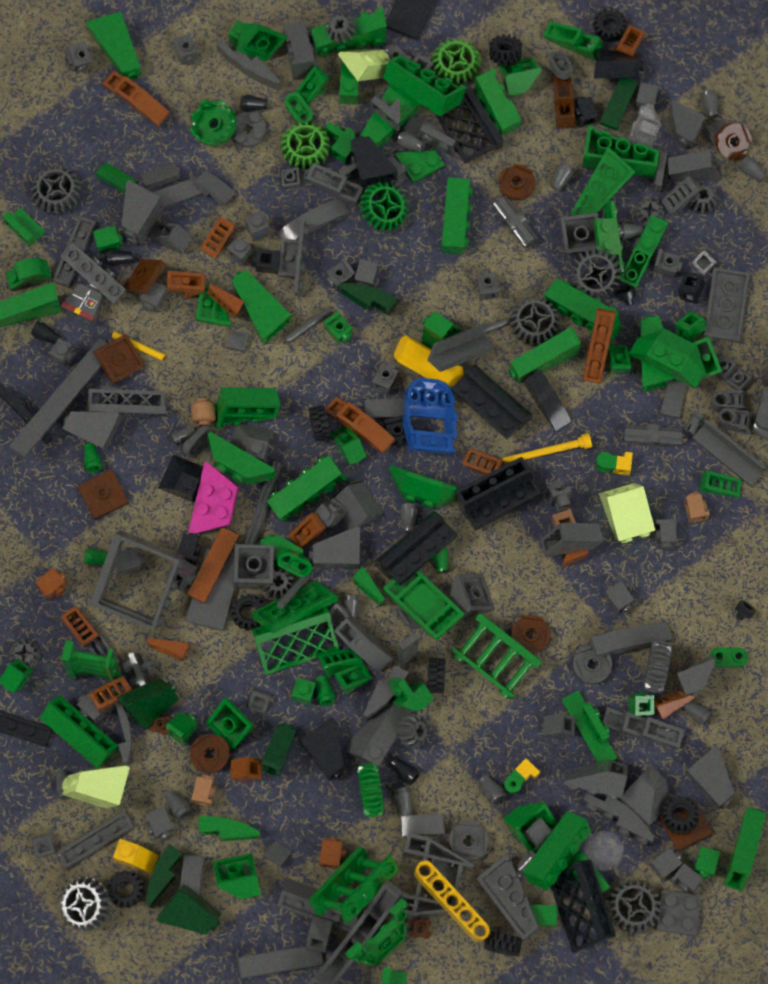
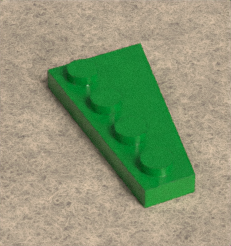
(603, 184)

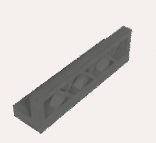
(120, 408)

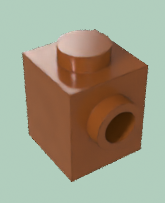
(52, 584)
(245, 769)
(331, 853)

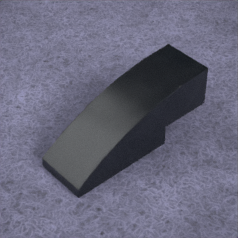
(547, 400)

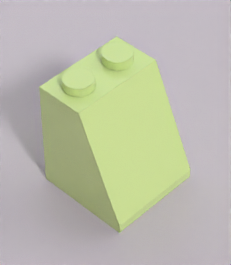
(628, 512)
(97, 787)

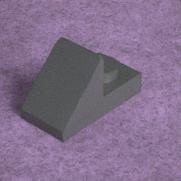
(389, 114)

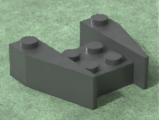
(445, 861)

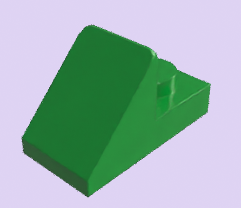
(313, 85)
(619, 359)
(353, 677)

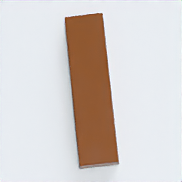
(599, 345)
(213, 565)

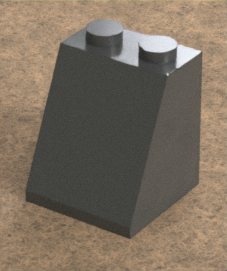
(139, 213)

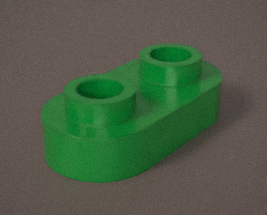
(299, 110)
(293, 561)
(728, 657)

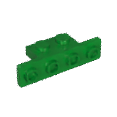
(608, 232)
(590, 727)

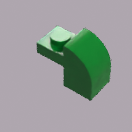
(342, 147)
(28, 271)
(410, 697)

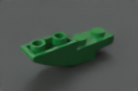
(644, 251)

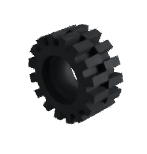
(612, 15)
(500, 44)
(319, 423)
(239, 605)
(436, 675)
(680, 804)
(122, 877)
(503, 943)

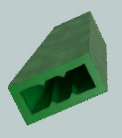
(114, 40)
(378, 128)
(30, 305)
(261, 307)
(546, 355)
(651, 377)
(744, 849)

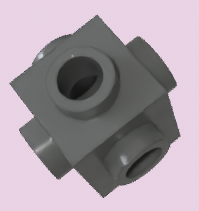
(78, 56)

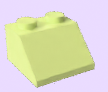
(365, 63)

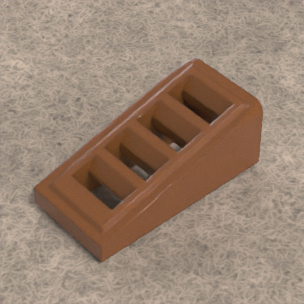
(631, 40)
(223, 241)
(227, 301)
(486, 458)
(71, 614)
(171, 648)
(107, 687)
(670, 703)

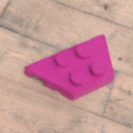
(213, 502)

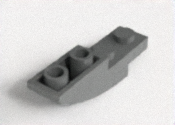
(358, 639)
(627, 821)

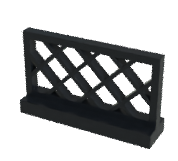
(482, 120)
(592, 900)

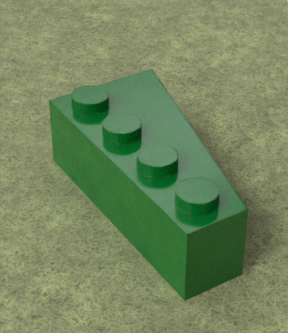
(423, 85)

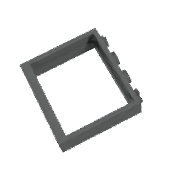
(108, 568)

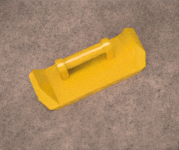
(415, 357)

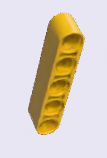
(453, 911)

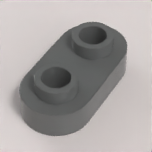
(560, 65)
(197, 441)

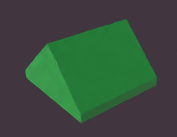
(259, 41)
(230, 724)

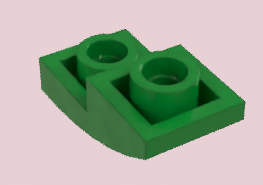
(545, 915)

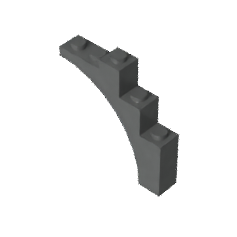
(366, 927)

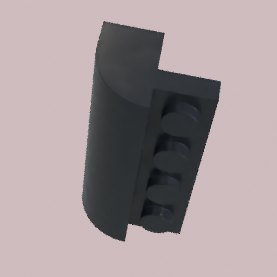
(491, 402)
(497, 493)
(416, 548)

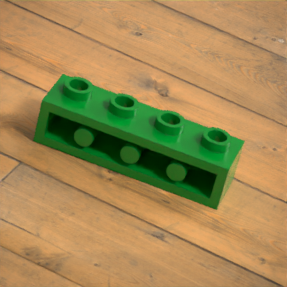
(456, 216)
(78, 732)
(557, 851)

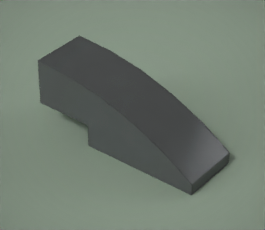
(382, 694)

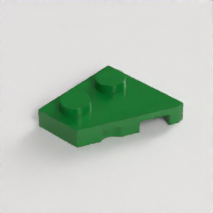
(420, 164)
(210, 312)

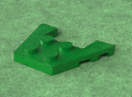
(385, 942)

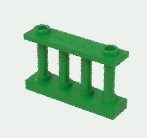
(499, 637)
(80, 662)
(344, 876)

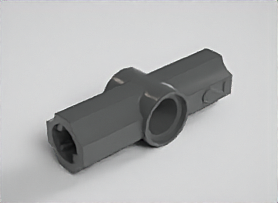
(515, 222)
(652, 435)

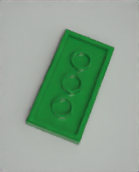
(304, 603)

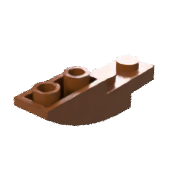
(136, 98)
(360, 423)

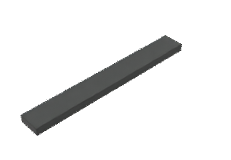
(57, 403)

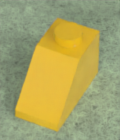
(135, 856)

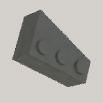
(299, 49)

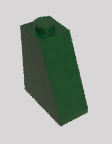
(148, 701)
(278, 750)
(190, 912)

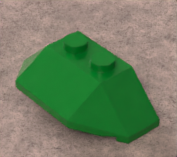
(671, 356)
(238, 463)
(422, 488)

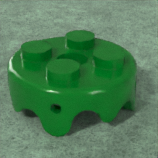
(208, 113)

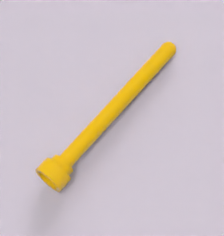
(582, 442)

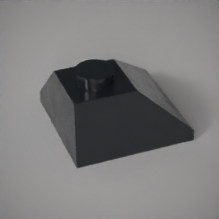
(182, 478)

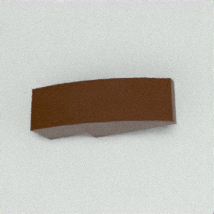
(563, 102)

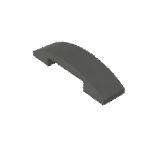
(315, 218)
(126, 747)

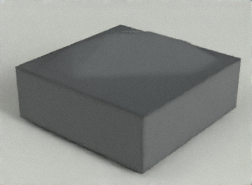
(237, 341)
(43, 845)

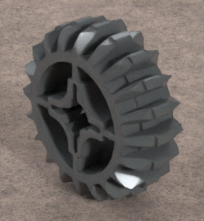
(61, 177)
(602, 286)
(549, 317)
(657, 666)
(80, 889)
(642, 909)

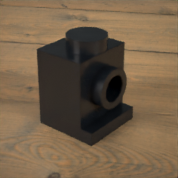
(585, 111)
(267, 255)
(691, 287)
(395, 424)
(190, 547)

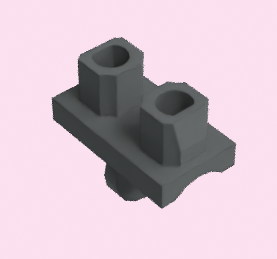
(559, 496)
(142, 668)

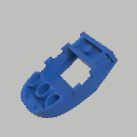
(435, 401)

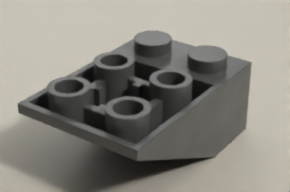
(600, 777)

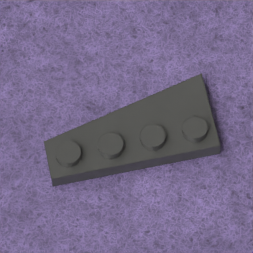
(508, 894)

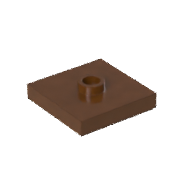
(144, 276)
(119, 359)
(102, 494)
(683, 841)

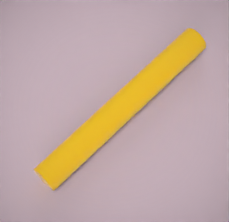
(143, 348)

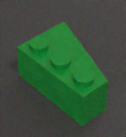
(496, 104)
(437, 329)
(246, 404)

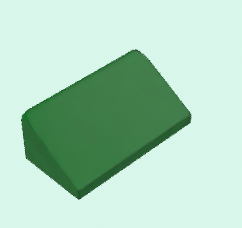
(114, 177)

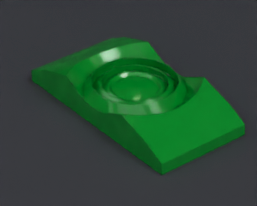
(425, 604)

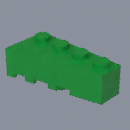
(370, 31)
(638, 156)
(578, 305)
(306, 488)

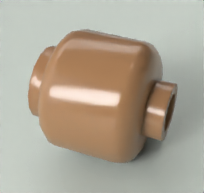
(203, 412)

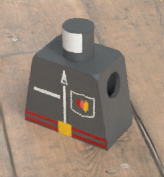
(83, 304)

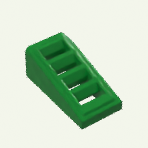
(706, 488)
(366, 584)
(329, 663)

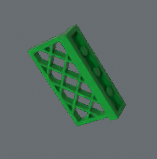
(262, 635)

